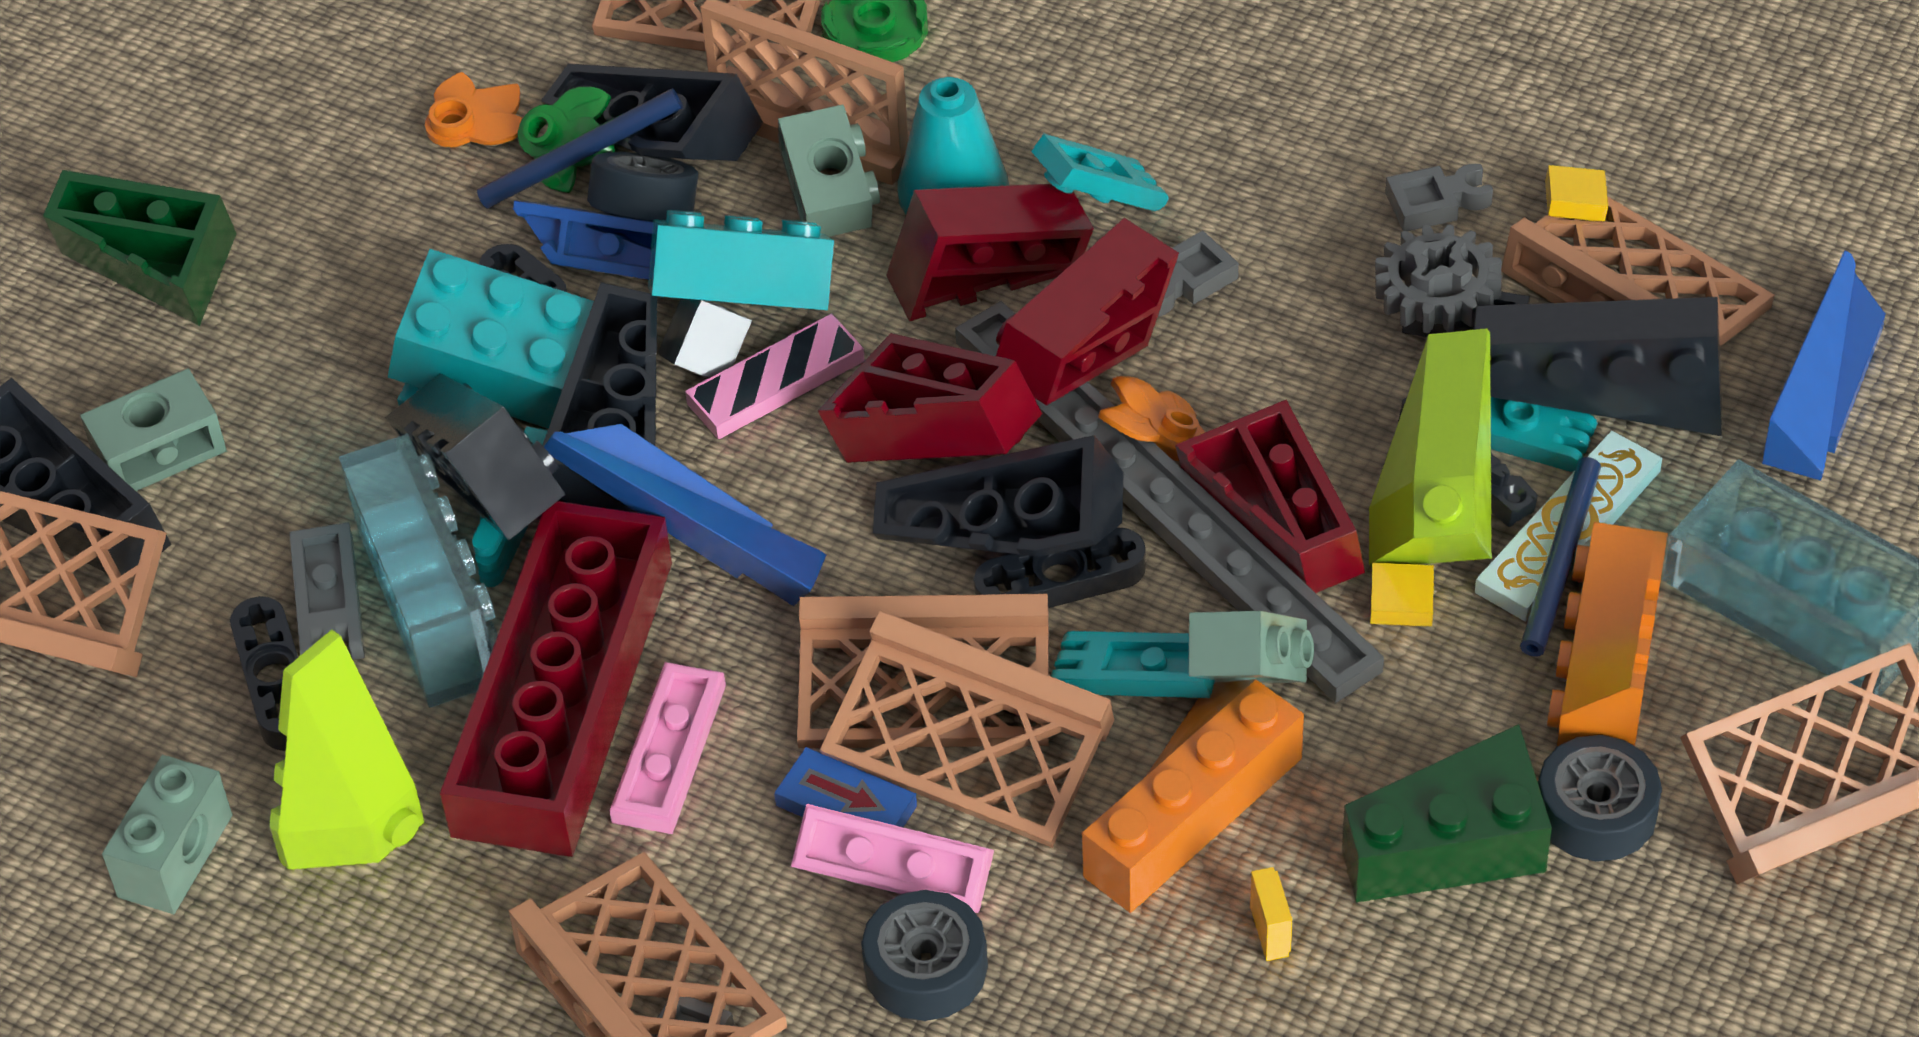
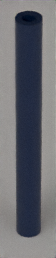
(579, 148)
(1560, 557)

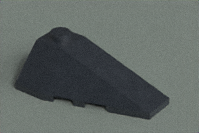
(712, 124)
(1008, 503)

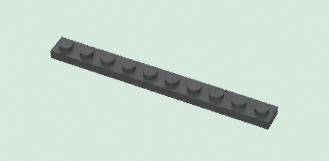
(1200, 527)

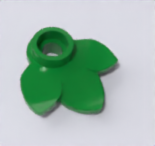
(566, 120)

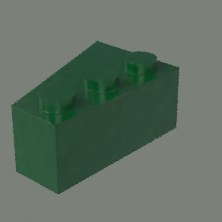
(144, 237)
(1450, 824)

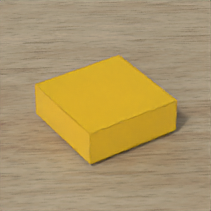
(1576, 193)
(1402, 594)
(1271, 913)

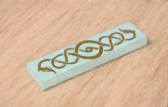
(1517, 570)

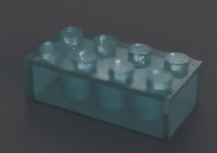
(421, 567)
(1796, 574)

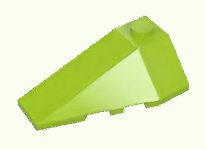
(1437, 472)
(341, 772)

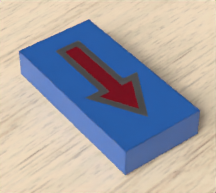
(843, 788)

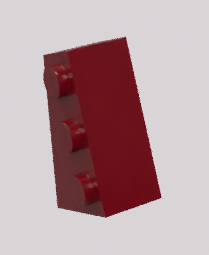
(982, 239)
(1090, 313)
(929, 403)
(1279, 492)

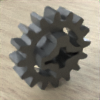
(1437, 278)

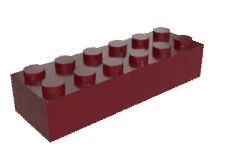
(557, 679)

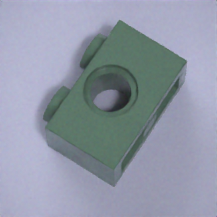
(820, 142)
(155, 430)
(1249, 647)
(167, 834)

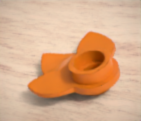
(473, 114)
(1151, 415)

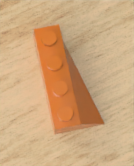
(1611, 636)
(1200, 783)

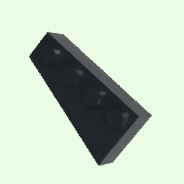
(1611, 359)
(609, 382)
(480, 453)
(55, 467)

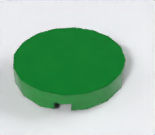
(877, 26)

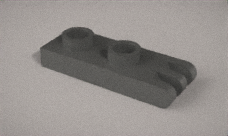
(326, 586)

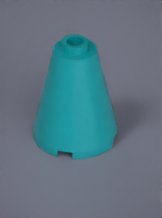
(949, 143)

